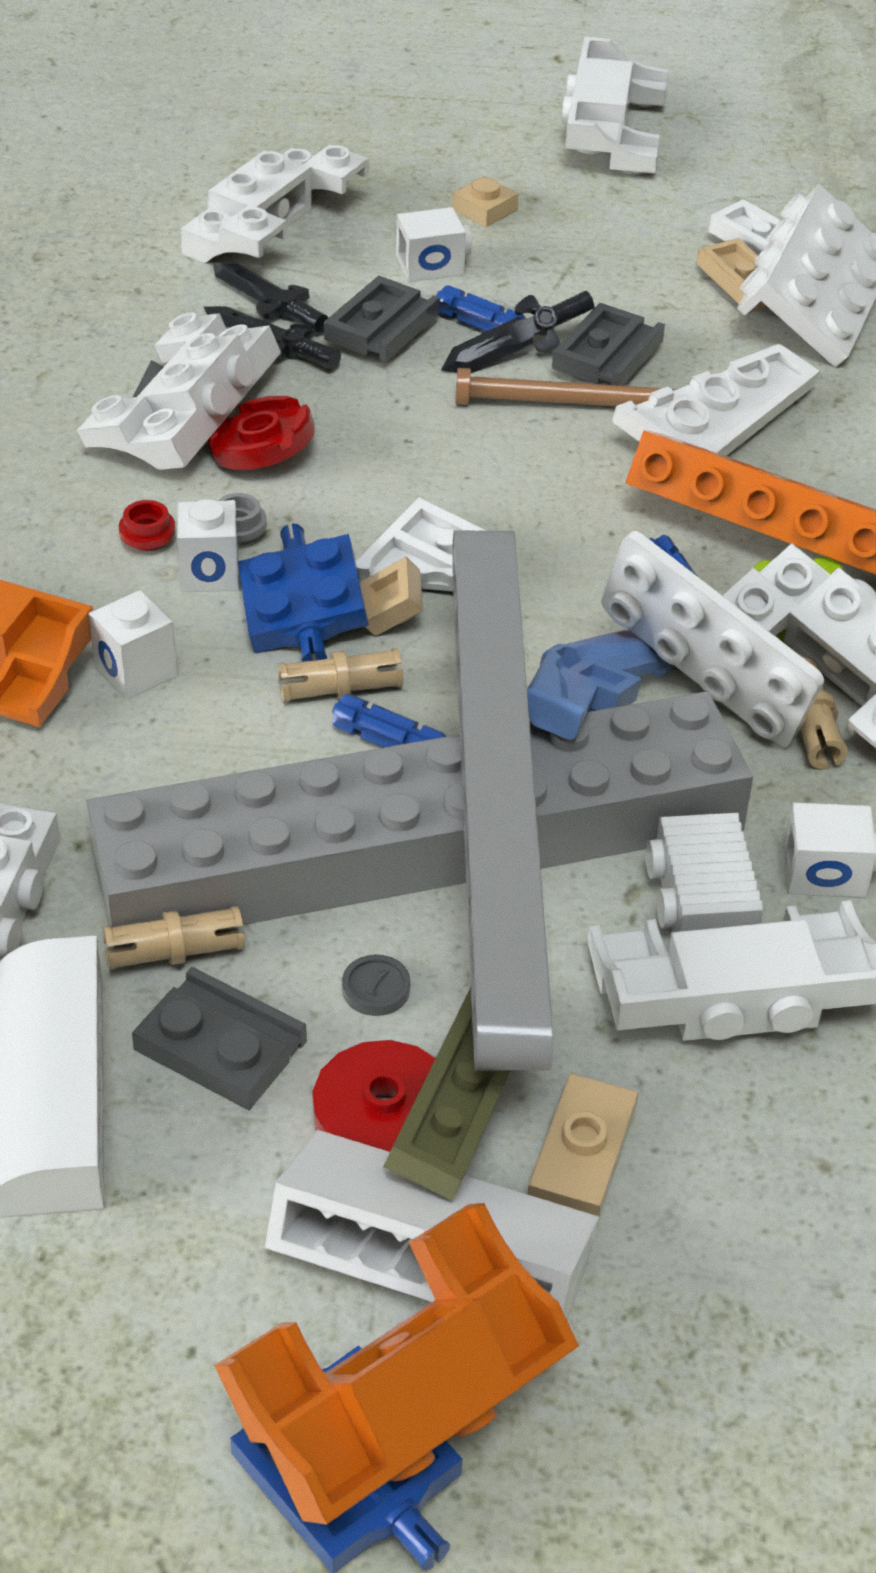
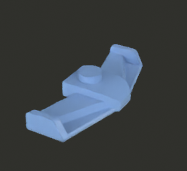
(589, 678)

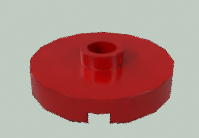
(262, 433)
(354, 1078)

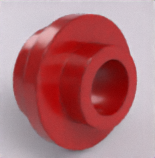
(146, 525)

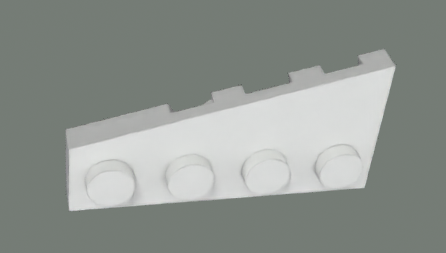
(725, 406)

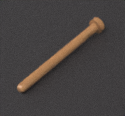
(546, 391)

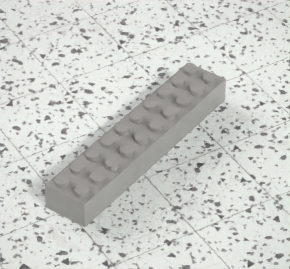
(394, 816)

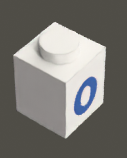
(432, 244)
(207, 545)
(133, 644)
(830, 850)

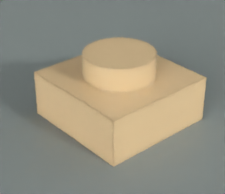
(485, 201)
(392, 595)

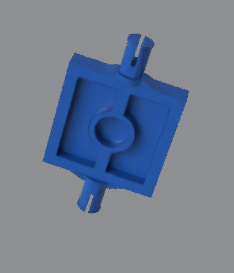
(302, 594)
(383, 1513)

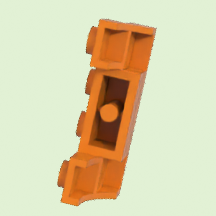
(37, 647)
(408, 1389)

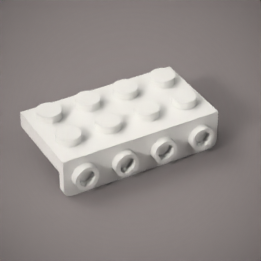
(817, 273)

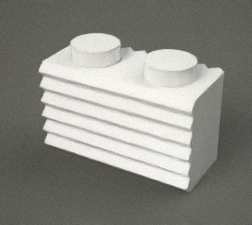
(703, 873)

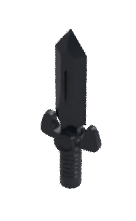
(272, 299)
(518, 333)
(293, 342)

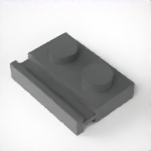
(381, 318)
(607, 346)
(219, 1038)

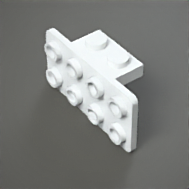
(710, 640)

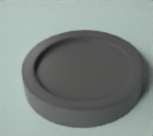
(376, 985)

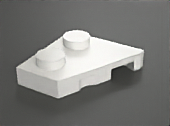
(424, 537)

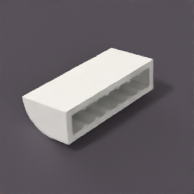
(51, 1078)
(358, 1219)

